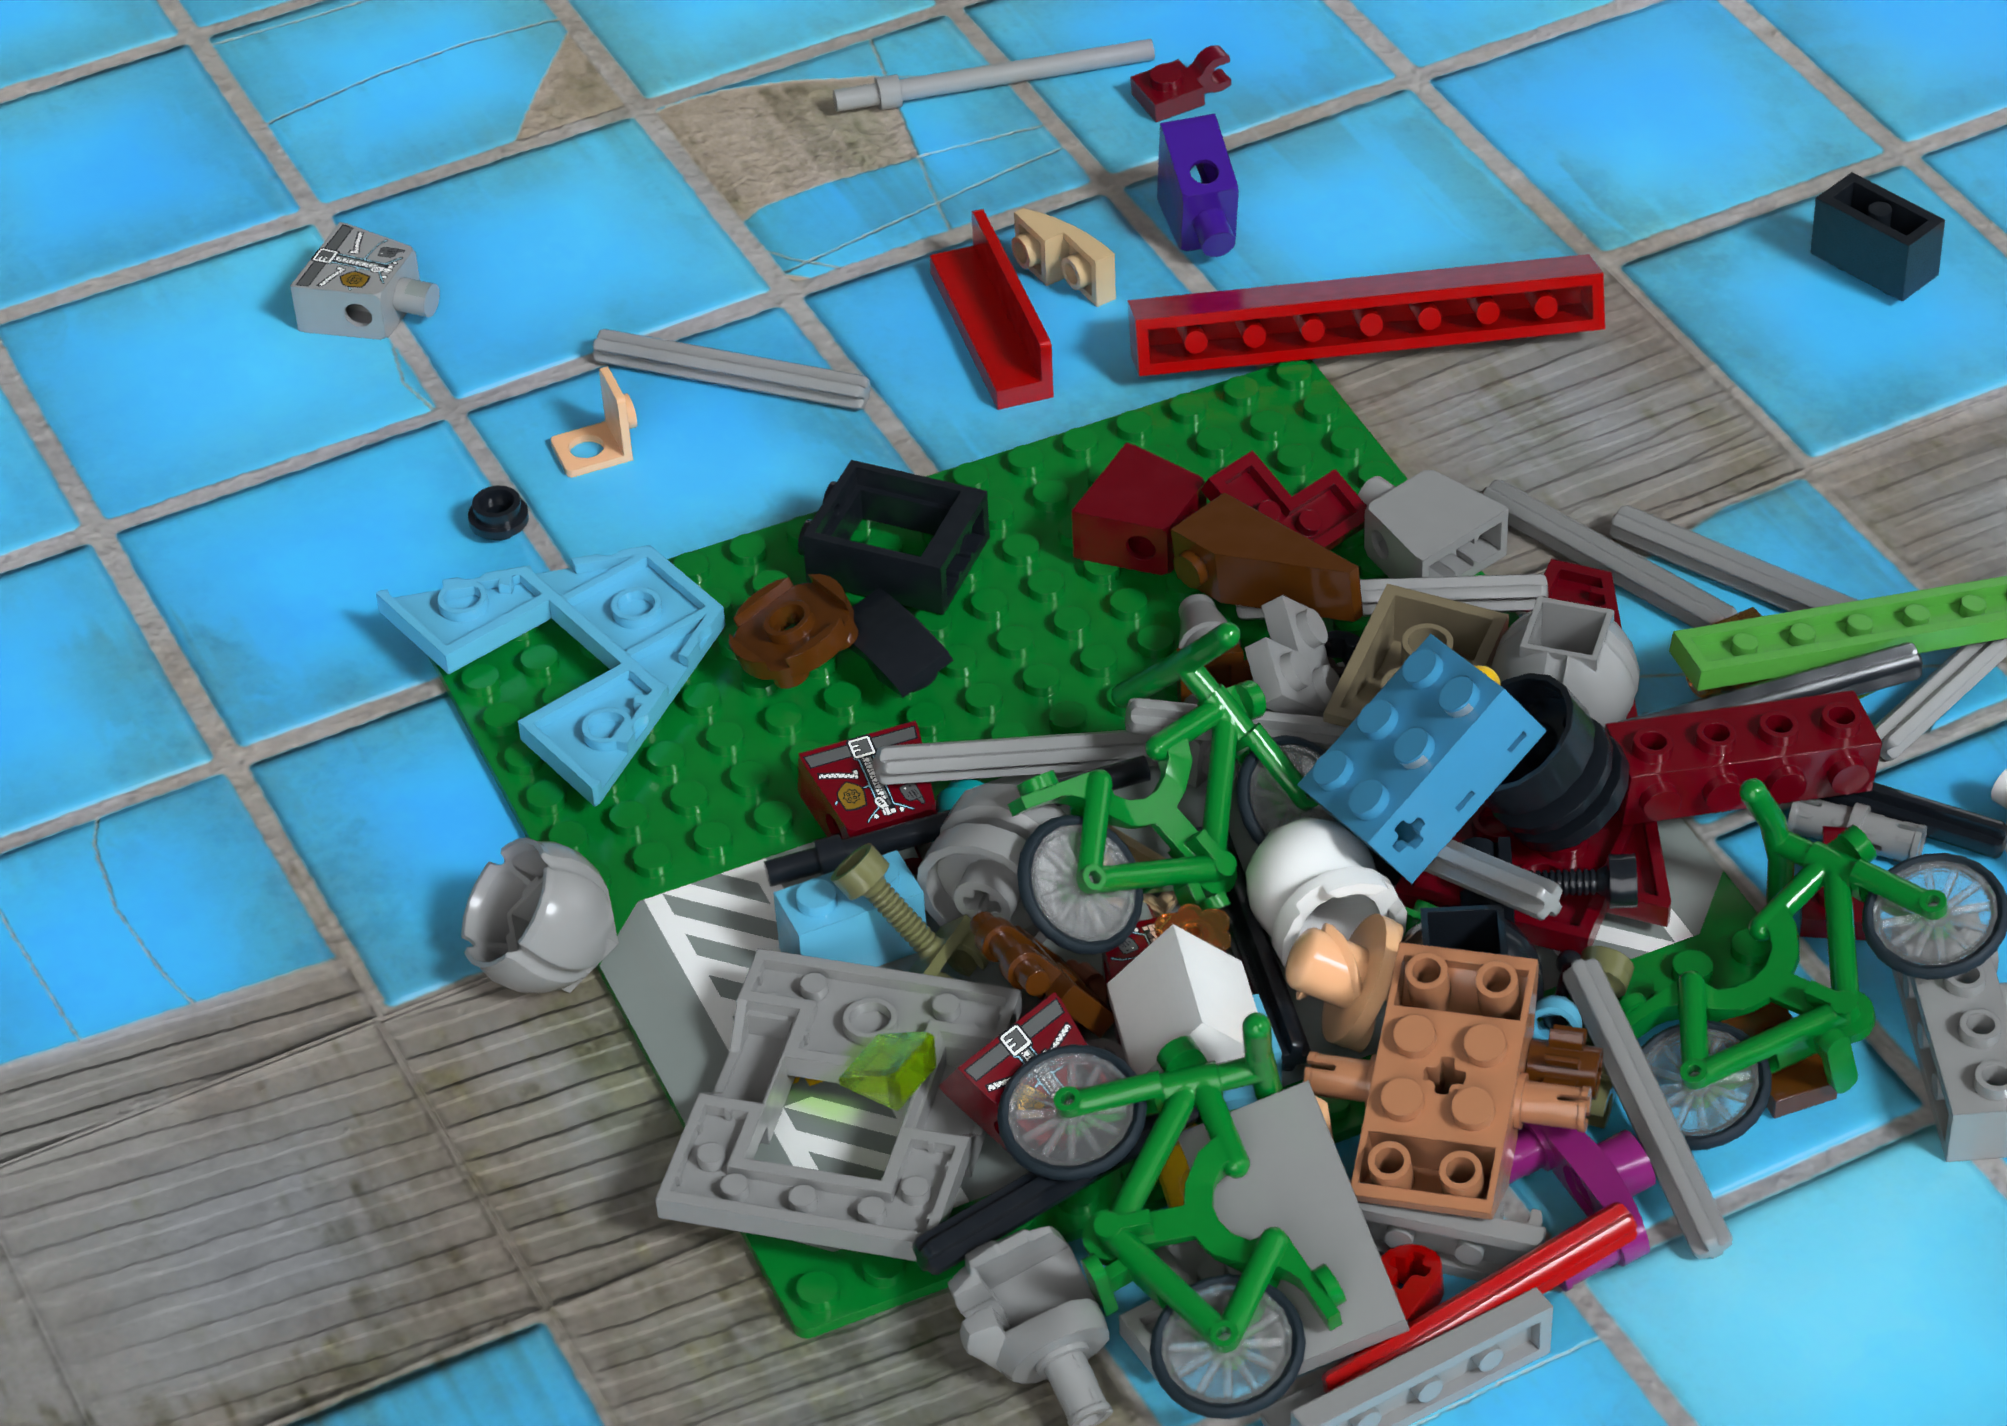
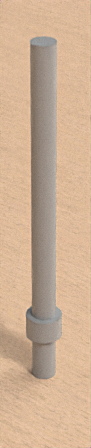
(891, 91)

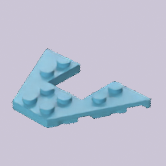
(622, 607)

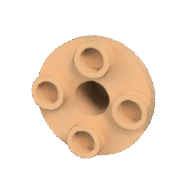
(1346, 975)

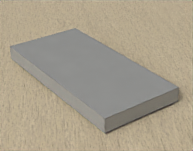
(1305, 1191)

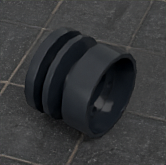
(1567, 779)

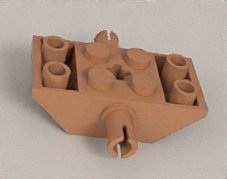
(1448, 1083)

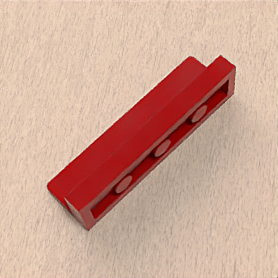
(995, 318)

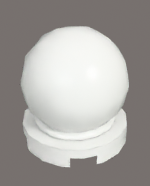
(1316, 876)

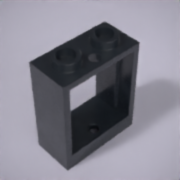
(866, 491)

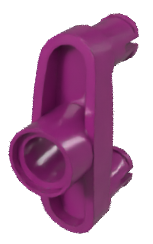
(1592, 1176)

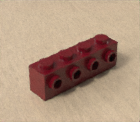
(1702, 757)

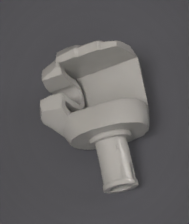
(1034, 1318)

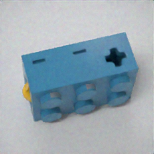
(1422, 757)

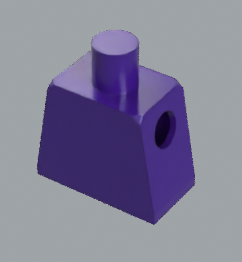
(1197, 212)

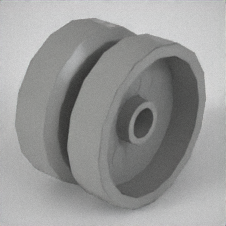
(978, 855)

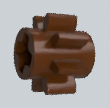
(1566, 1059)

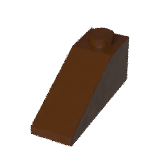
(1254, 559)

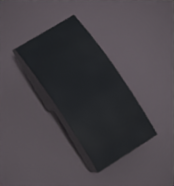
(896, 644)

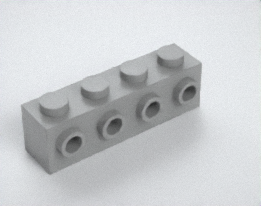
(1962, 1056)

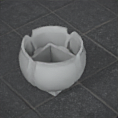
(1579, 649)
(539, 918)

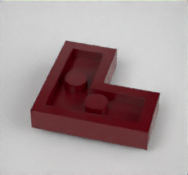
(1321, 512)

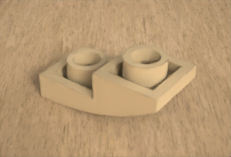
(1062, 251)

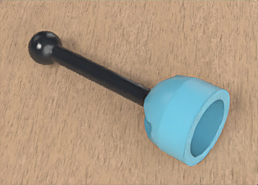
(1557, 1008)

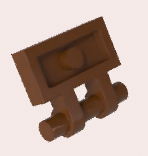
(1039, 970)

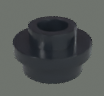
(497, 513)

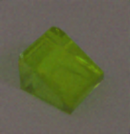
(892, 1067)

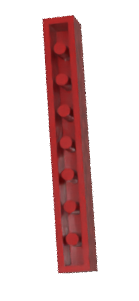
(1366, 314)

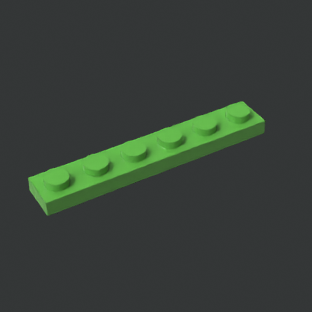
(1825, 634)

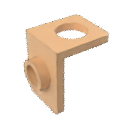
(611, 434)

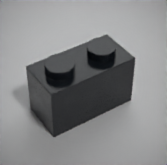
(1877, 236)

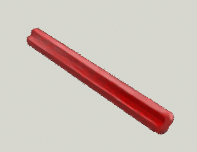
(1540, 1268)

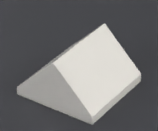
(1179, 991)

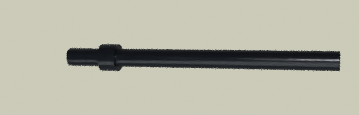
(832, 850)

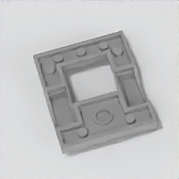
(812, 1023)

